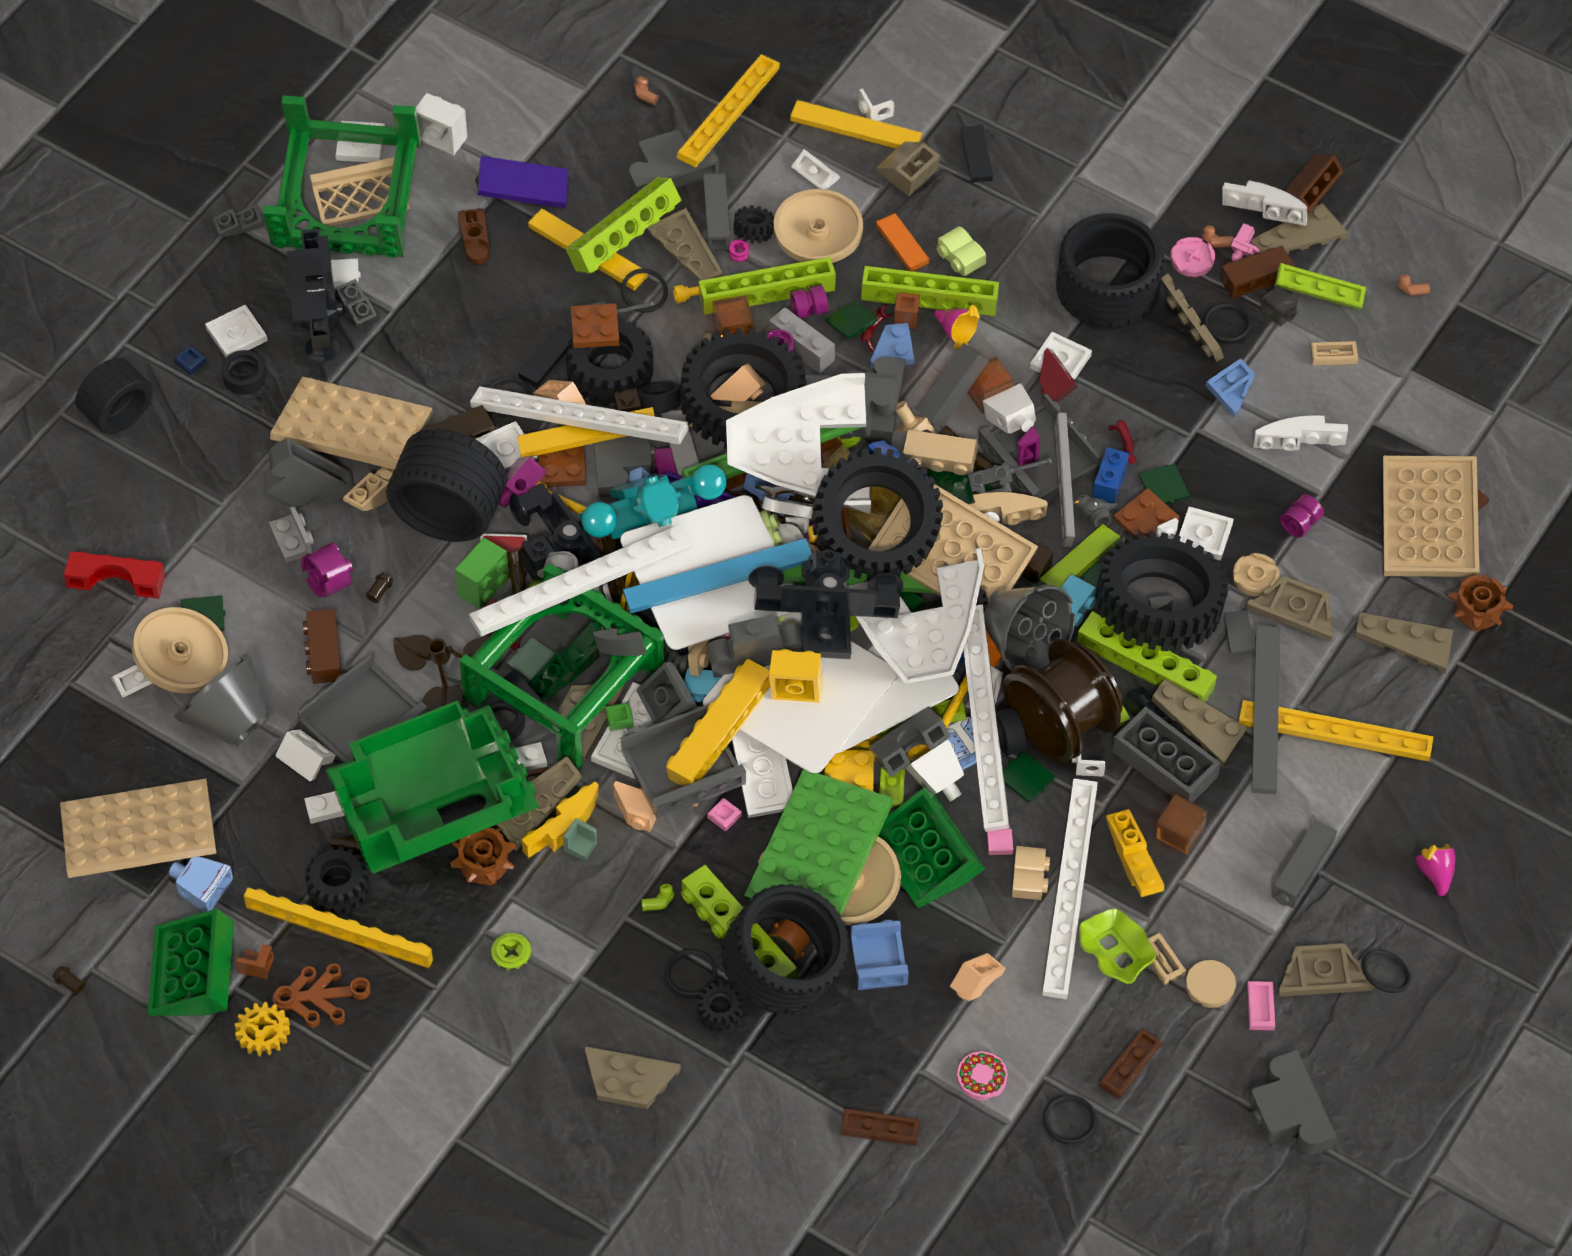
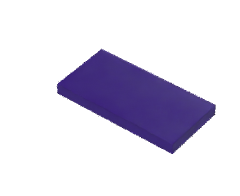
(522, 182)

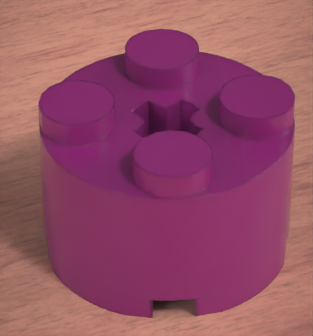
(326, 570)

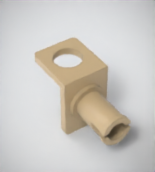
(911, 422)

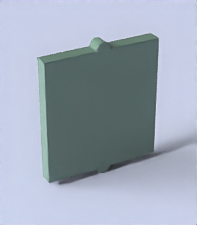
(530, 658)

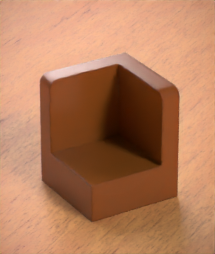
(907, 309)
(256, 963)

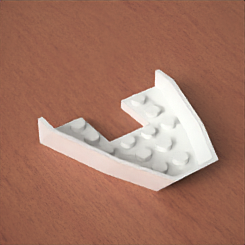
(783, 435)
(931, 640)

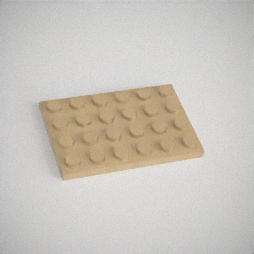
(349, 422)
(1430, 516)
(960, 535)
(137, 828)

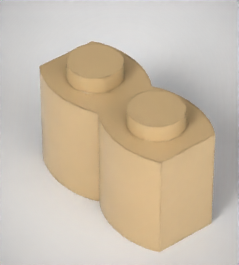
(1029, 873)

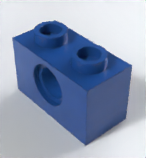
(1110, 475)

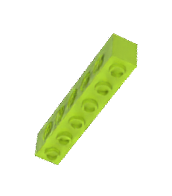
(623, 225)
(768, 284)
(934, 290)
(1134, 659)
(703, 883)

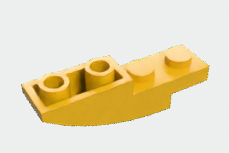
(552, 832)
(1134, 854)

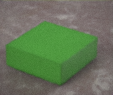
(619, 716)

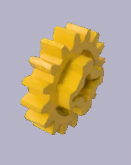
(273, 1030)

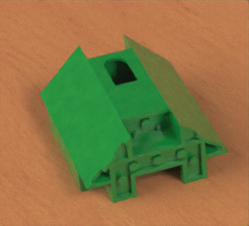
(424, 765)

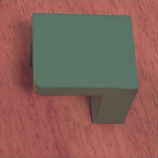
(580, 839)

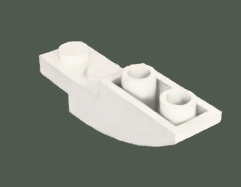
(1271, 201)
(1290, 432)

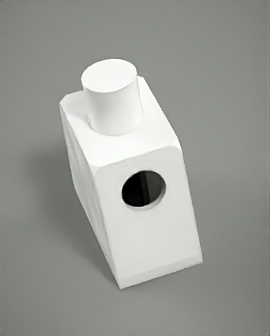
(1010, 410)
(938, 770)

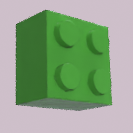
(482, 573)

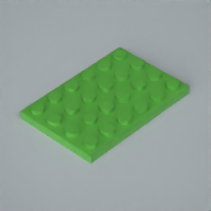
(822, 838)

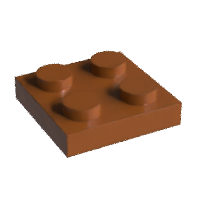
(594, 325)
(564, 467)
(1144, 514)

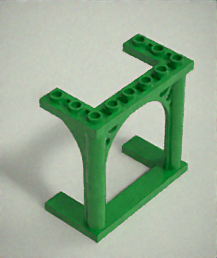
(388, 225)
(479, 679)

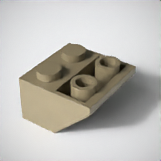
(909, 166)

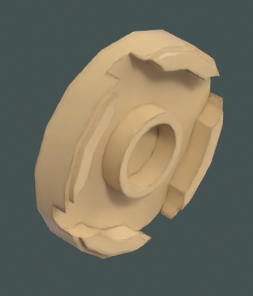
(1255, 574)
(1210, 983)

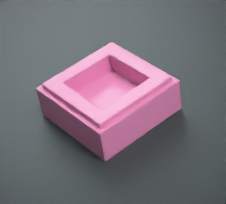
(724, 814)
(1000, 842)

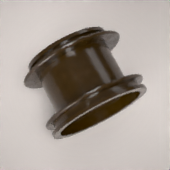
(1064, 699)

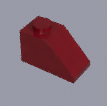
(1055, 377)

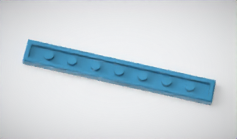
(714, 576)

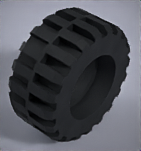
(601, 383)

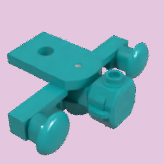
(651, 501)

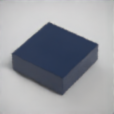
(190, 360)

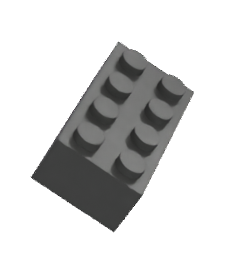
(1166, 756)

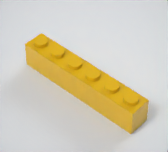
(719, 724)

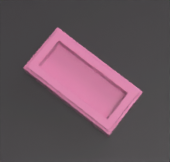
(1260, 1005)

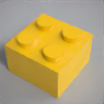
(796, 676)
(853, 768)

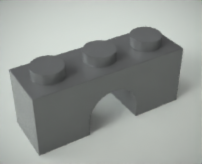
(922, 729)

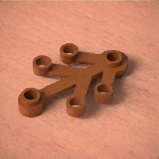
(318, 994)

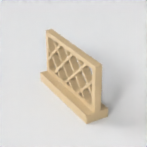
(350, 177)

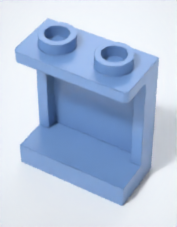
(878, 955)

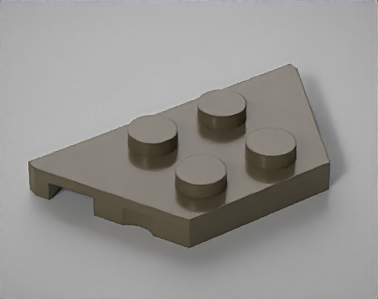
(1296, 606)
(593, 730)
(1323, 971)
(627, 1077)

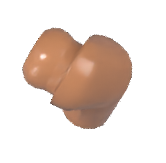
(642, 91)
(1215, 240)
(1412, 289)

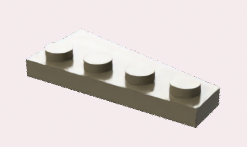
(1320, 228)
(685, 243)
(1176, 300)
(1417, 640)
(1206, 724)
(550, 791)

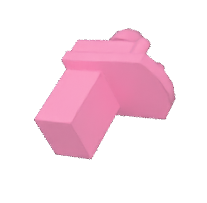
(1241, 243)

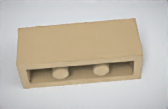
(941, 452)

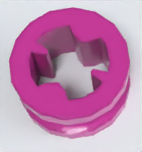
(742, 256)

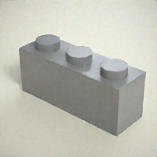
(809, 344)

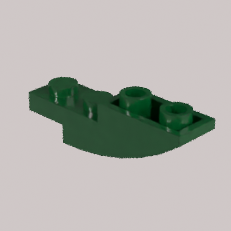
(567, 666)

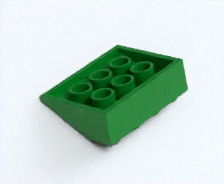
(929, 849)
(191, 965)

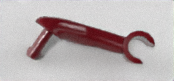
(869, 331)
(1126, 437)

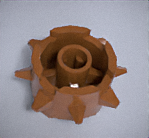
(1480, 602)
(483, 856)

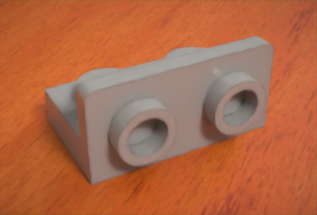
(291, 536)

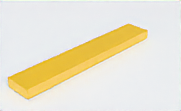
(852, 125)
(564, 235)
(566, 438)

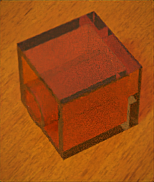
(732, 314)
(989, 383)
(1181, 824)

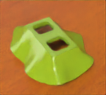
(1130, 938)

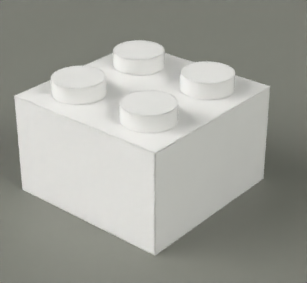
(441, 123)

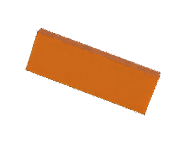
(902, 242)

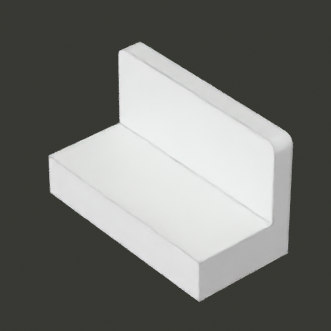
(304, 754)

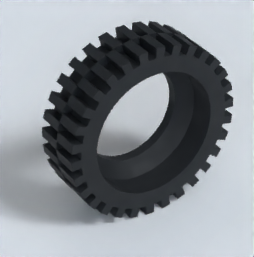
(725, 356)
(888, 473)
(1166, 560)

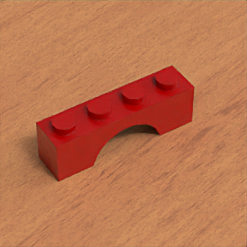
(87, 569)

